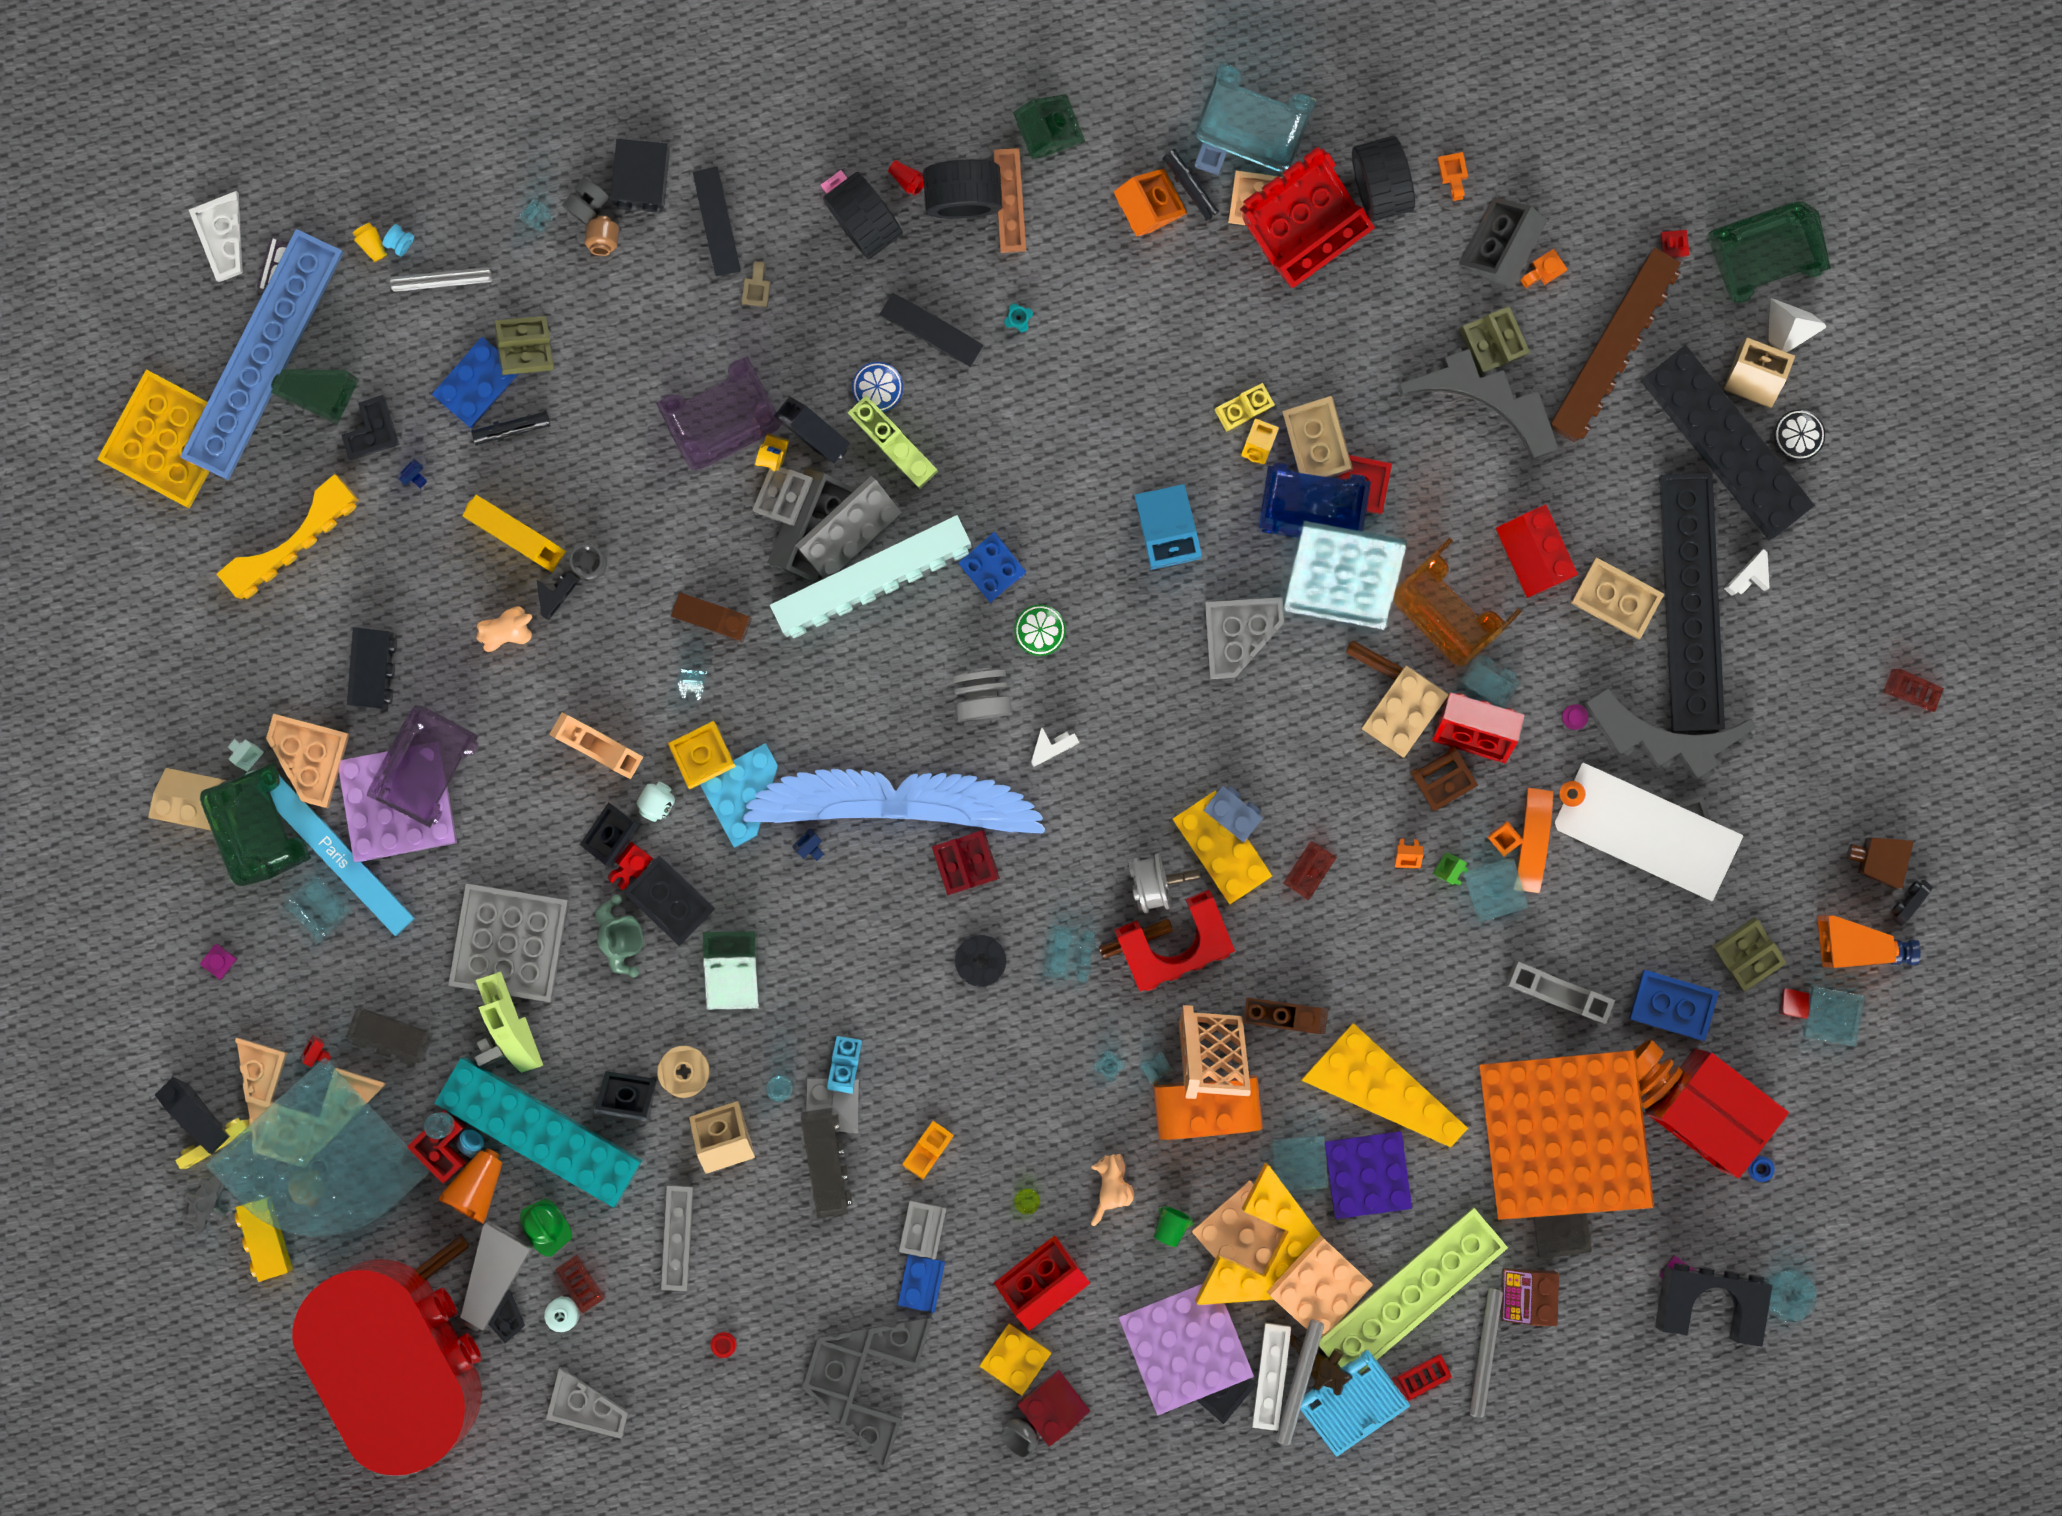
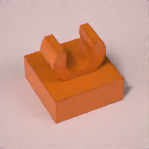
(1408, 856)

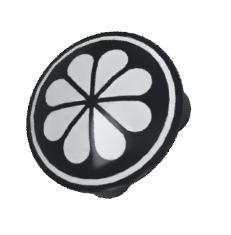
(1799, 434)

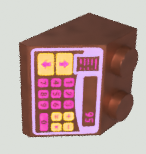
(1530, 1297)

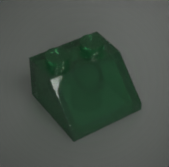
(1048, 125)

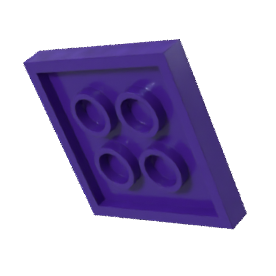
(1368, 1175)

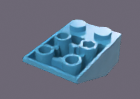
(1168, 527)

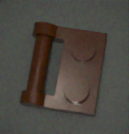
(1448, 786)

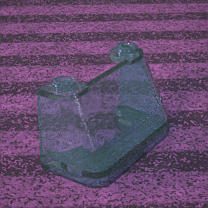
(1253, 123)

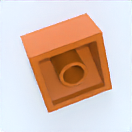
(1149, 201)

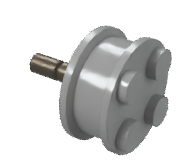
(1153, 883)

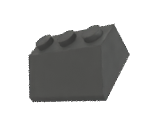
(1503, 241)

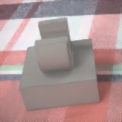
(489, 1053)

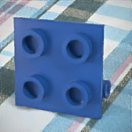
(992, 567)

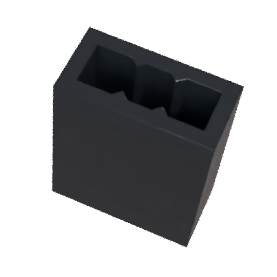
(640, 175)

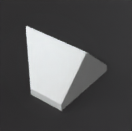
(1791, 325)

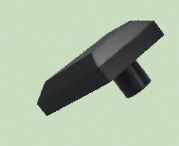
(507, 1318)

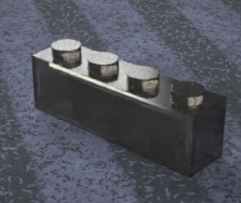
(825, 1162)

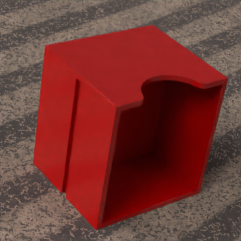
(1718, 1113)

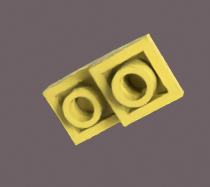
(1244, 407)

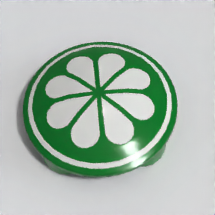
(1040, 630)

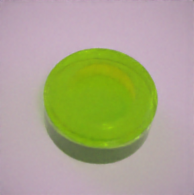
(1027, 1201)

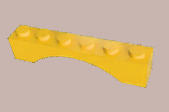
(329, 503)

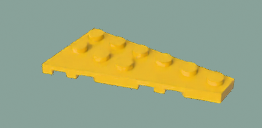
(1372, 1080)

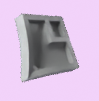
(843, 1103)

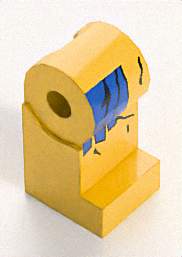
(772, 452)

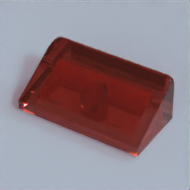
(1309, 870)

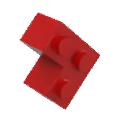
(438, 1154)

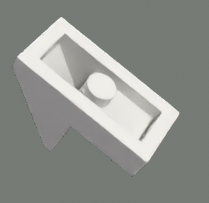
(1756, 570)
(1044, 749)

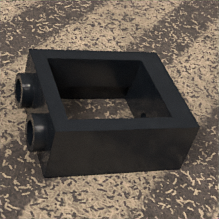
(812, 430)

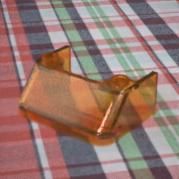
(1444, 615)

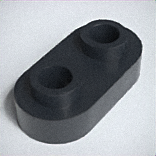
(1917, 894)

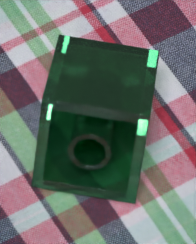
(316, 391)

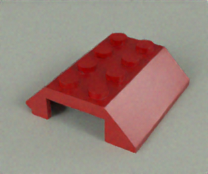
(1304, 218)

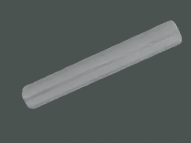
(441, 279)

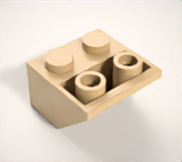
(1758, 372)

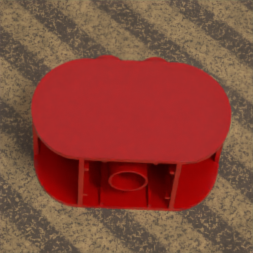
(389, 1365)

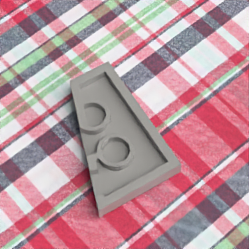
(584, 1407)

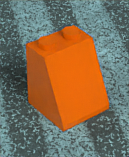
(1853, 944)

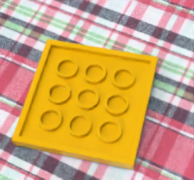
(153, 436)

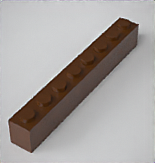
(1614, 345)

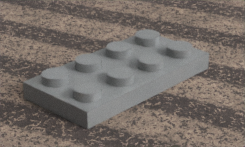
(848, 528)

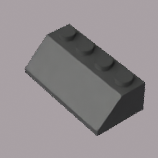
(820, 501)

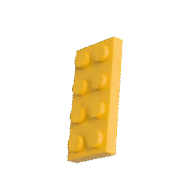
(1229, 862)

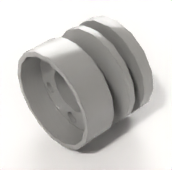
(981, 695)

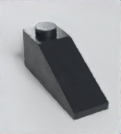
(192, 1114)

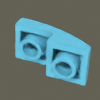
(844, 1064)

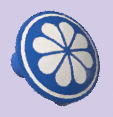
(879, 383)

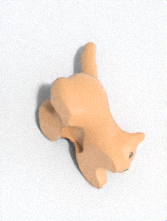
(507, 628)
(1114, 1189)

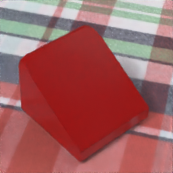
(1795, 1003)

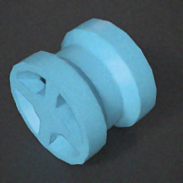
(398, 240)

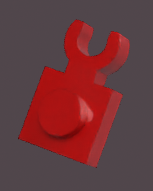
(631, 862)

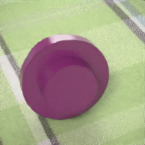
(1575, 717)

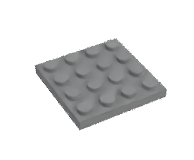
(509, 935)

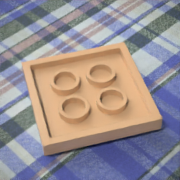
(1238, 1234)
(1320, 1286)

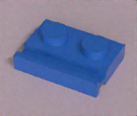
(921, 1283)

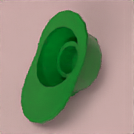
(545, 1227)

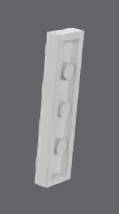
(1271, 1376)

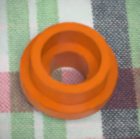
(1572, 785)

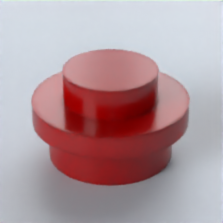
(723, 1344)

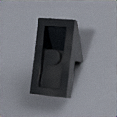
(550, 600)

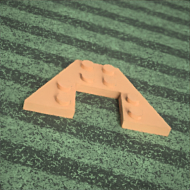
(262, 1070)

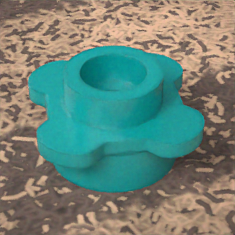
(1022, 324)

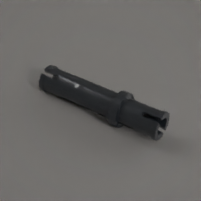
(1184, 175)
(499, 431)

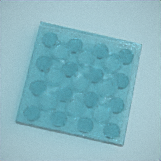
(1344, 575)

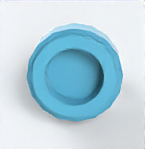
(470, 1143)

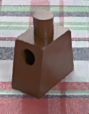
(1883, 860)

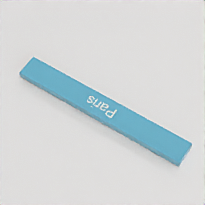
(340, 858)

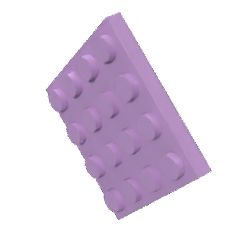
(379, 830)
(1185, 1349)

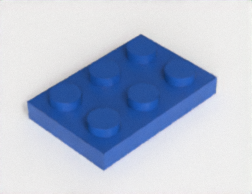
(474, 383)
(1674, 1005)

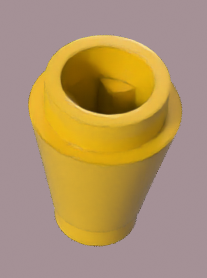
(369, 240)

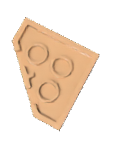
(308, 756)

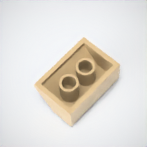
(178, 798)

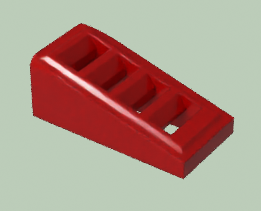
(1416, 1391)

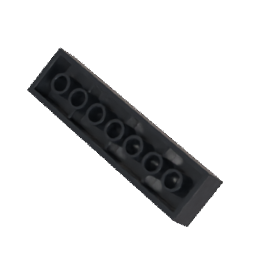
(1727, 443)

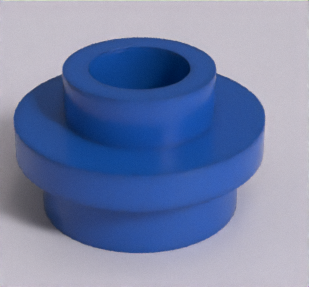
(1769, 1169)

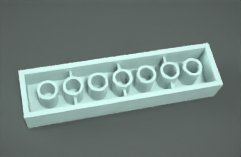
(871, 576)

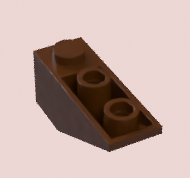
(1285, 1016)

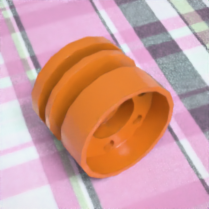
(1654, 1078)

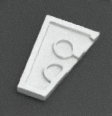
(220, 234)

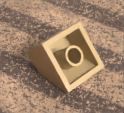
(721, 1137)

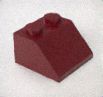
(1053, 1408)

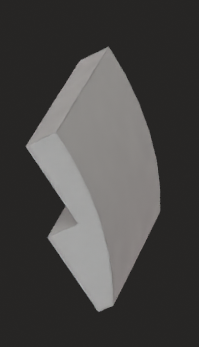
(782, 495)

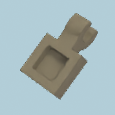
(756, 290)

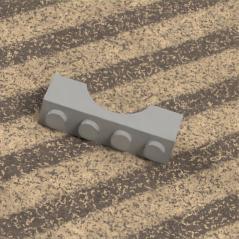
(1559, 992)

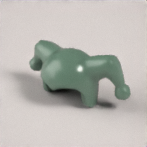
(618, 937)

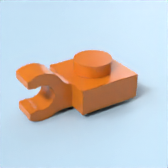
(1452, 171)
(1545, 268)

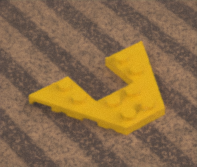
(1274, 1204)

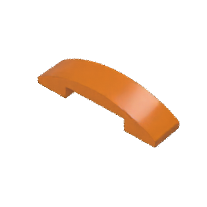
(1536, 838)

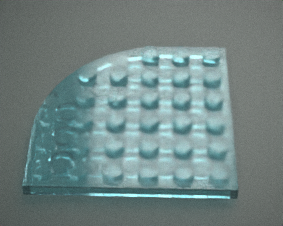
(318, 1160)

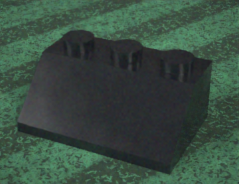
(371, 668)

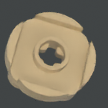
(695, 1080)

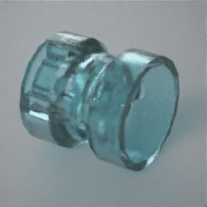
(1162, 1066)
(783, 1089)
(437, 1129)

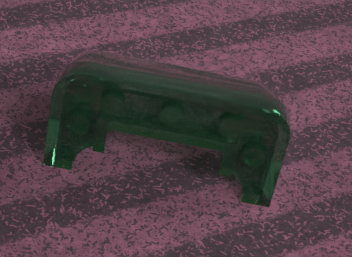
(1769, 248)
(250, 827)

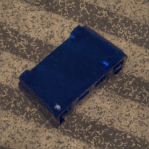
(1300, 497)

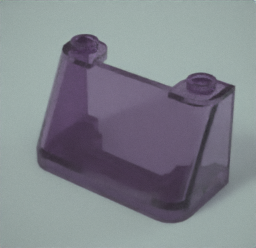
(721, 417)
(421, 765)

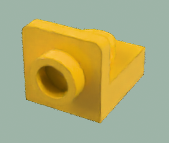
(1259, 441)

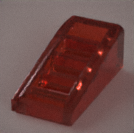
(1898, 683)
(593, 1287)

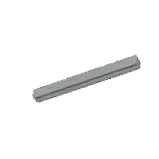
(1486, 1353)
(1300, 1382)

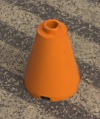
(474, 1186)

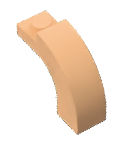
(596, 745)

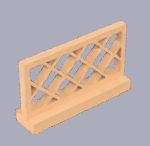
(1194, 1052)

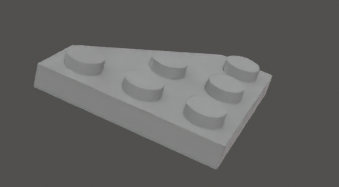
(1239, 632)

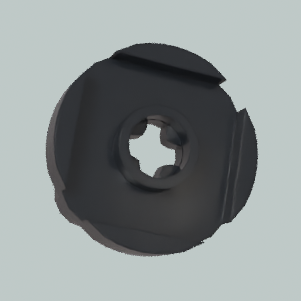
(968, 969)

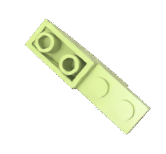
(892, 442)
(507, 1030)

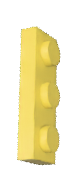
(195, 1154)

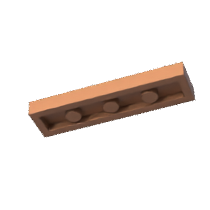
(1012, 214)

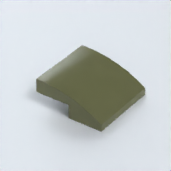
(1494, 340)
(523, 345)
(1749, 954)

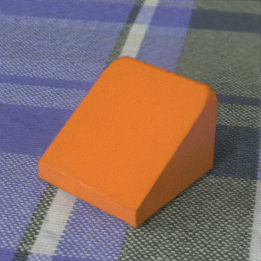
(1505, 838)

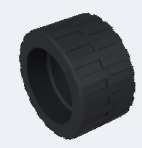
(1383, 178)
(962, 189)
(863, 215)

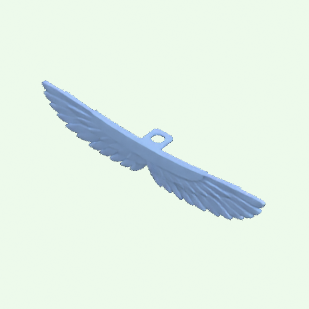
(871, 796)

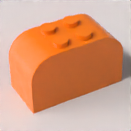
(1208, 1113)

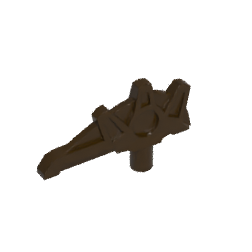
(1325, 1370)

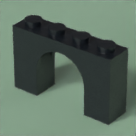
(1683, 1286)

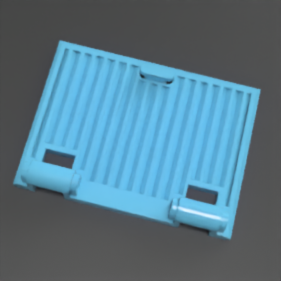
(1364, 1400)

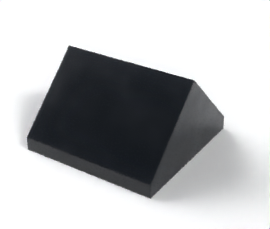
(610, 835)
(626, 1096)

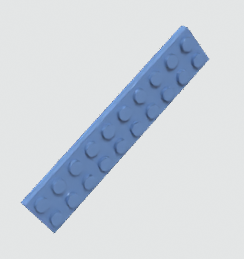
(262, 354)

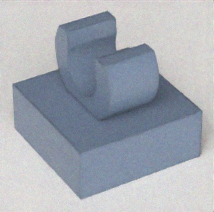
(1210, 159)

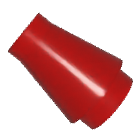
(907, 177)

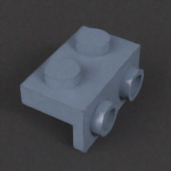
(1233, 813)

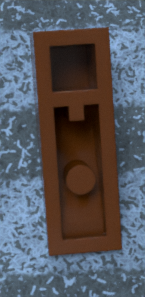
(711, 617)

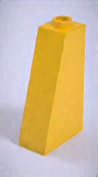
(513, 533)

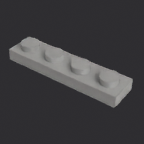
(677, 1238)

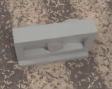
(922, 1229)

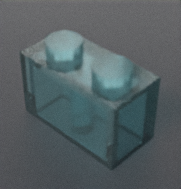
(1489, 682)

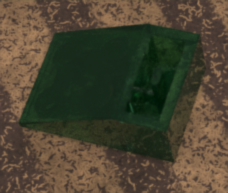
(731, 969)

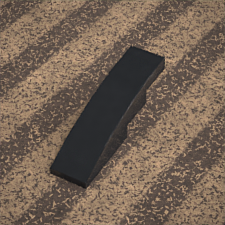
(716, 221)
(931, 330)

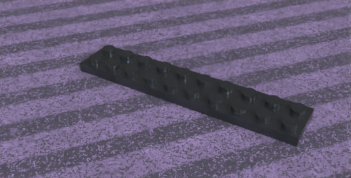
(1692, 602)

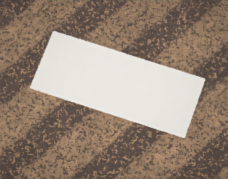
(1649, 832)

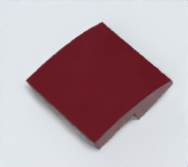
(965, 862)

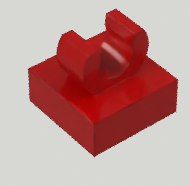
(1675, 243)
(314, 1052)

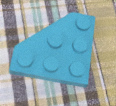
(736, 788)

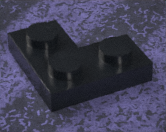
(377, 433)

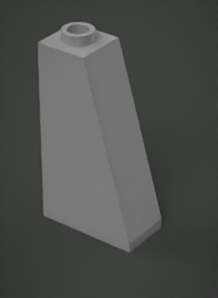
(493, 1272)

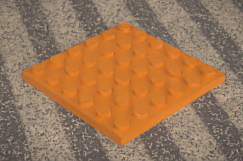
(1566, 1135)

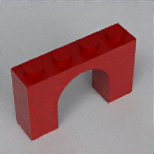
(1208, 945)

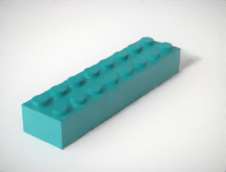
(538, 1132)

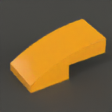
(927, 1150)

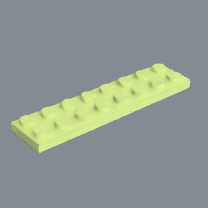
(1415, 1290)

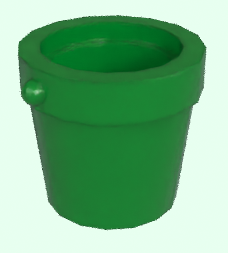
(1171, 1226)

